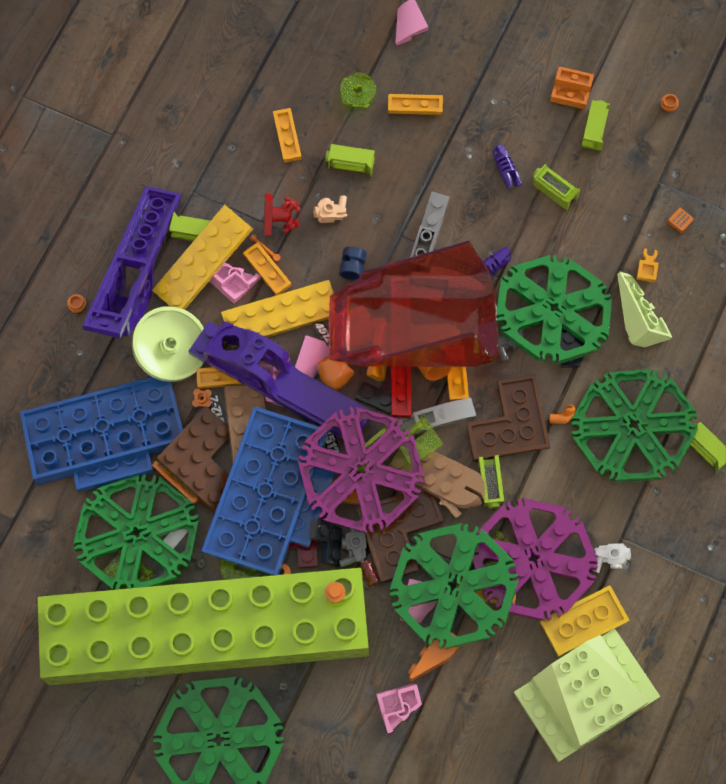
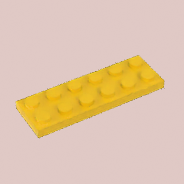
(202, 259)
(283, 311)

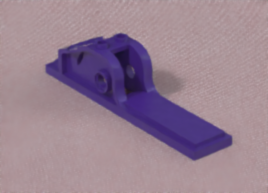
(110, 311)
(291, 387)

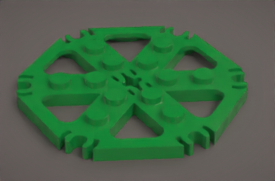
(553, 321)
(624, 411)
(140, 520)
(467, 598)
(226, 722)

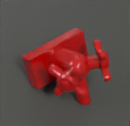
(279, 214)

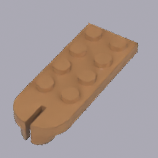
(239, 406)
(446, 479)

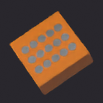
(680, 220)

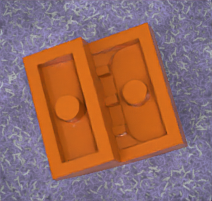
(572, 88)

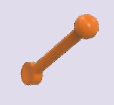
(276, 257)

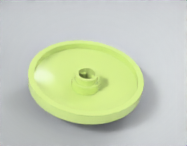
(163, 343)

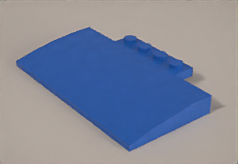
(101, 433)
(265, 495)

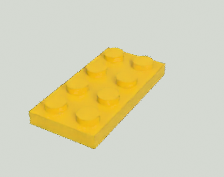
(585, 620)

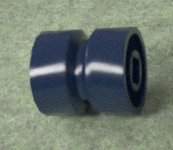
(353, 262)

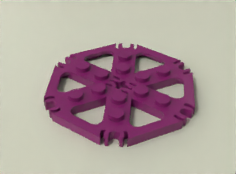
(378, 475)
(552, 562)

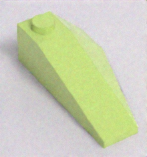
(639, 319)

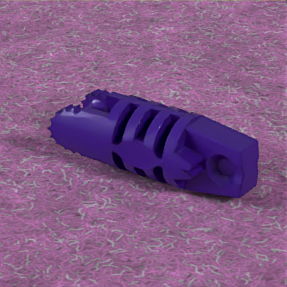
(506, 167)
(497, 260)

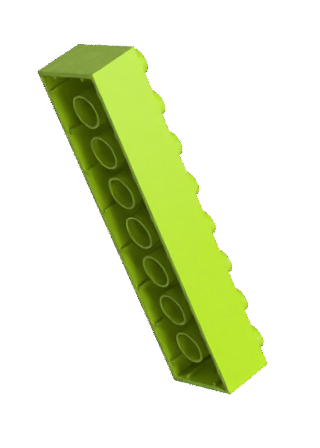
(200, 627)

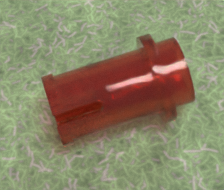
(369, 573)

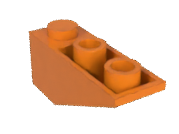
(431, 658)

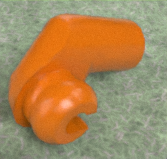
(563, 418)

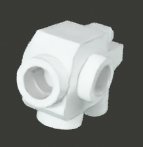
(614, 554)

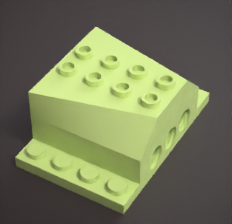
(586, 694)

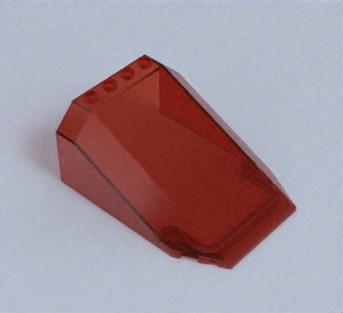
(418, 313)

